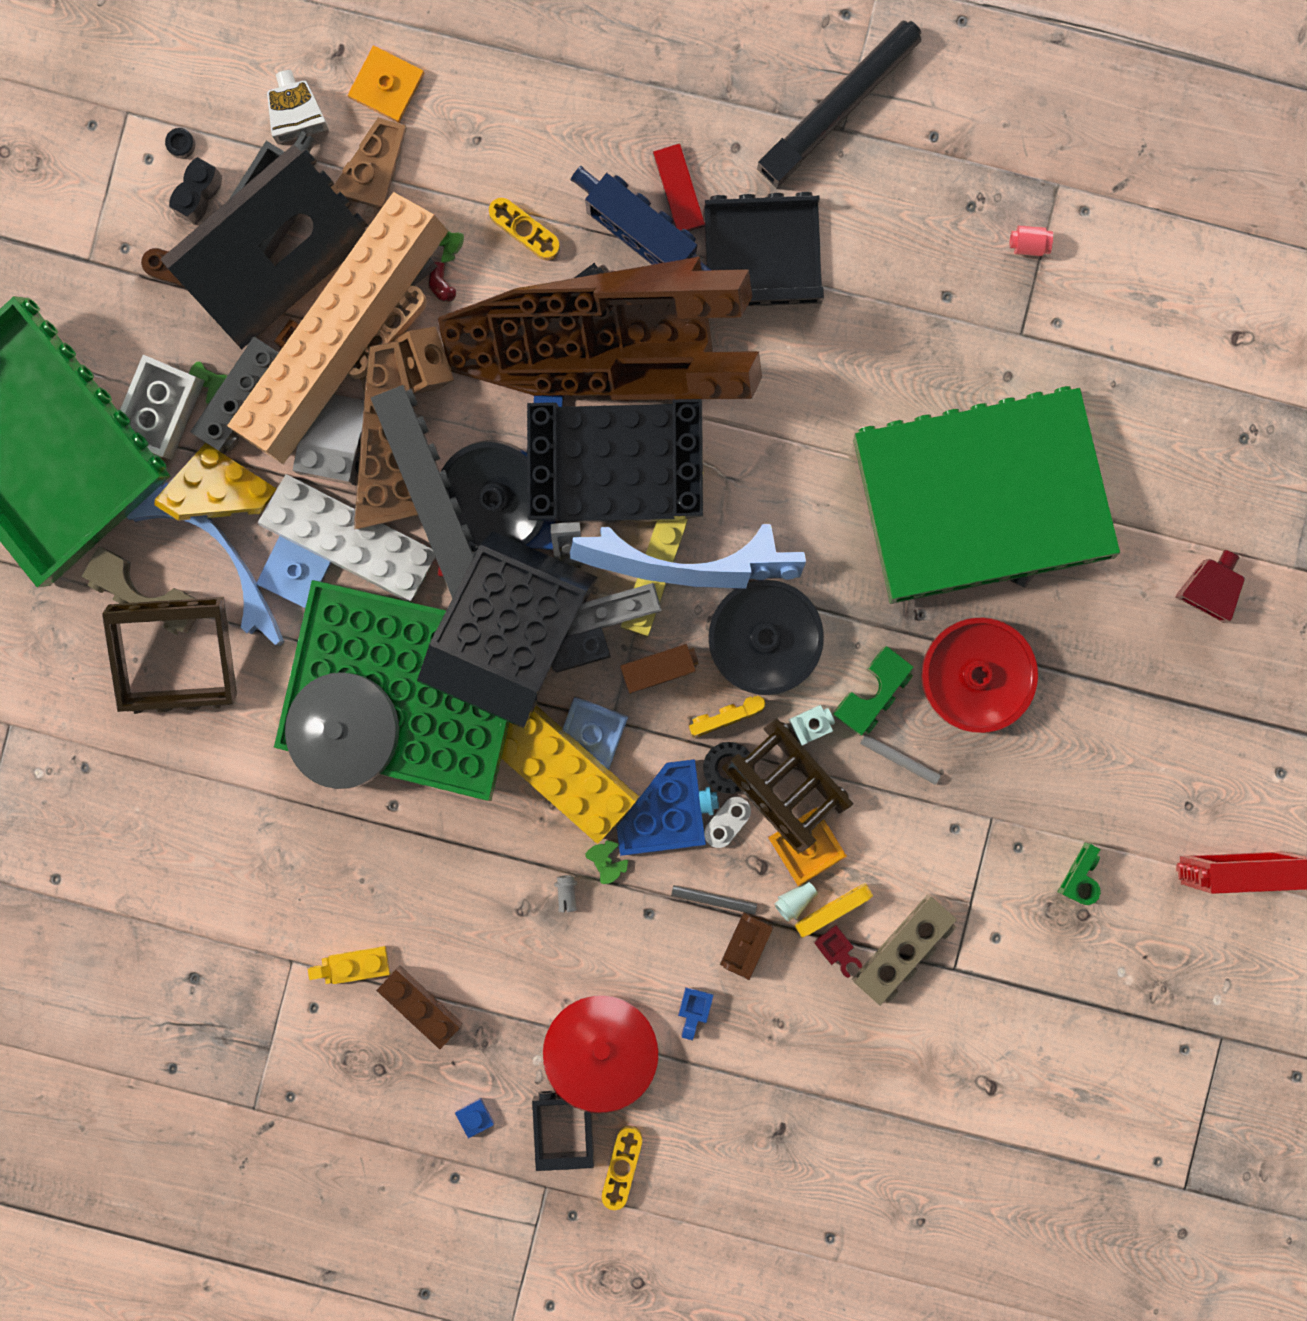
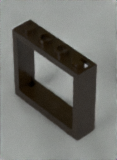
(165, 611)

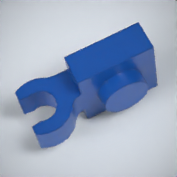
(695, 1008)

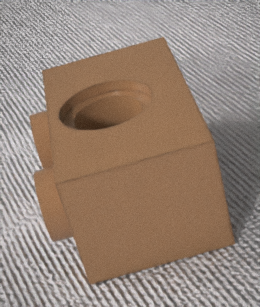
(424, 360)

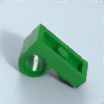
(1086, 860)

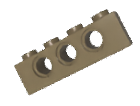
(907, 933)

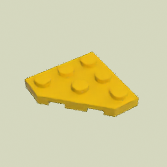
(213, 487)

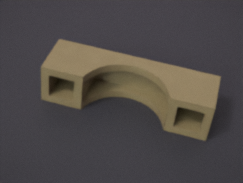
(112, 573)

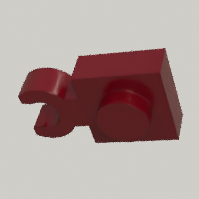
(835, 948)

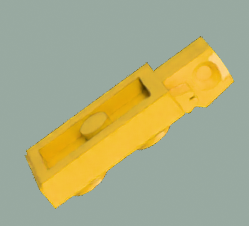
(352, 966)

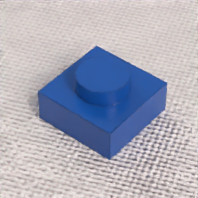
(474, 1118)

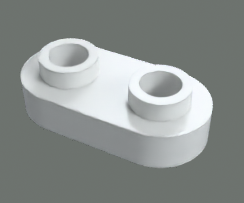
(725, 820)

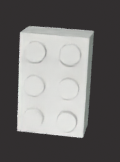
(161, 404)

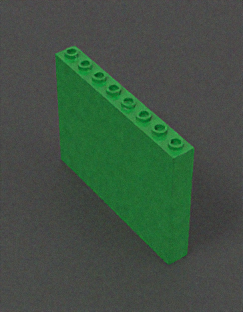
(64, 450)
(985, 494)

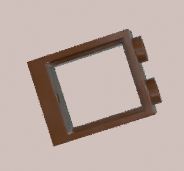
(659, 668)

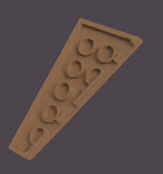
(380, 485)

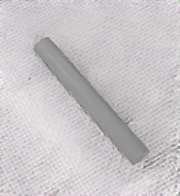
(900, 759)

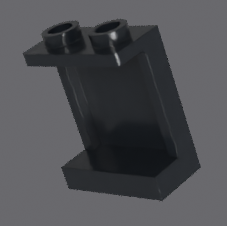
(581, 650)

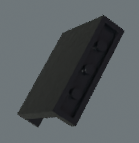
(773, 240)

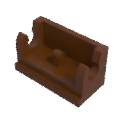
(746, 946)

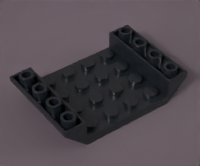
(615, 462)
(505, 628)

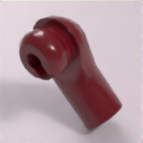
(439, 286)

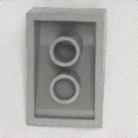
(332, 442)

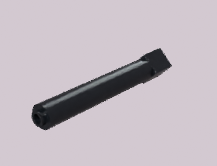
(839, 103)

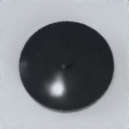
(492, 491)
(766, 637)

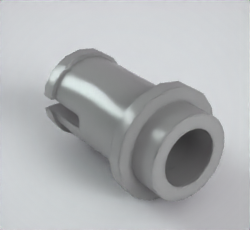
(566, 893)

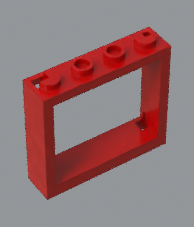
(1244, 872)

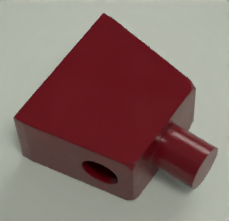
(1214, 587)

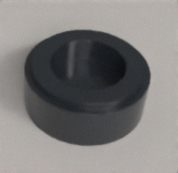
(180, 143)

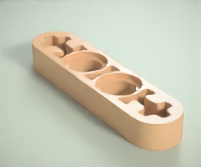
(389, 334)

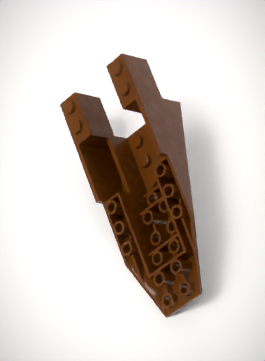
(609, 334)

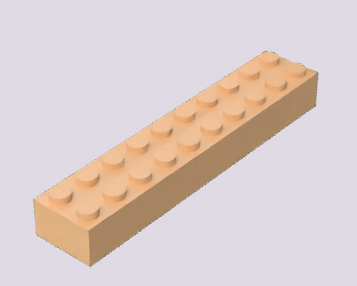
(338, 327)

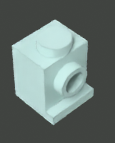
(801, 727)

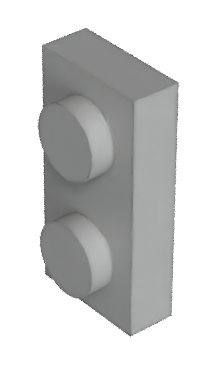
(562, 539)

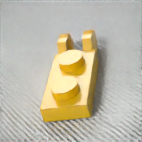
(728, 716)

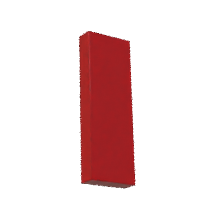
(678, 188)

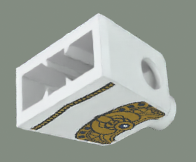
(293, 109)

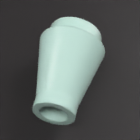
(795, 901)

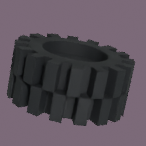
(711, 762)

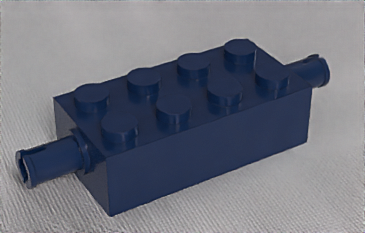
(634, 220)

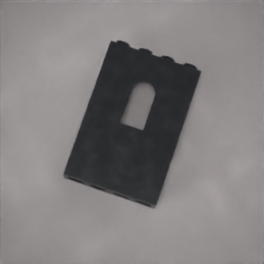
(235, 277)

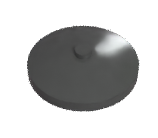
(342, 730)

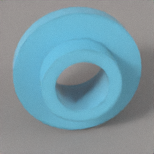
(708, 801)

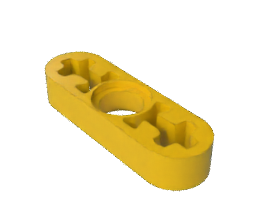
(545, 236)
(833, 910)
(609, 1186)

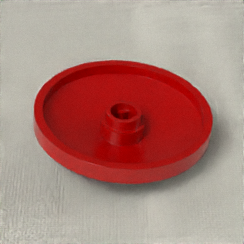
(979, 675)
(600, 1054)

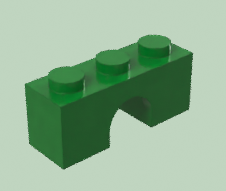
(890, 673)

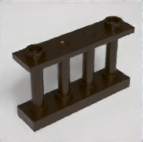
(761, 791)

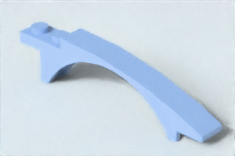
(754, 561)
(255, 608)

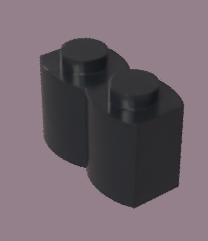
(199, 185)

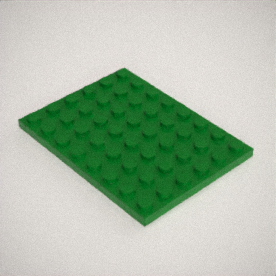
(386, 640)

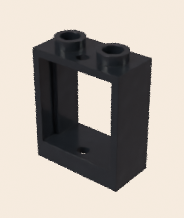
(559, 1160)

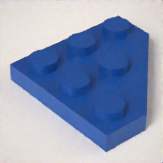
(665, 813)

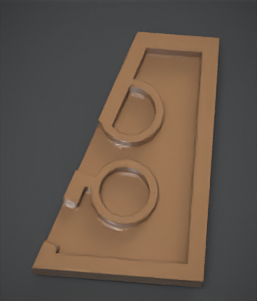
(372, 168)

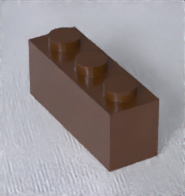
(419, 1007)

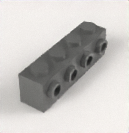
(231, 395)

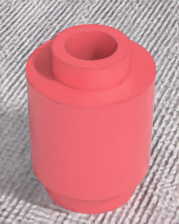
(1031, 241)

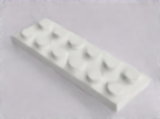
(328, 531)

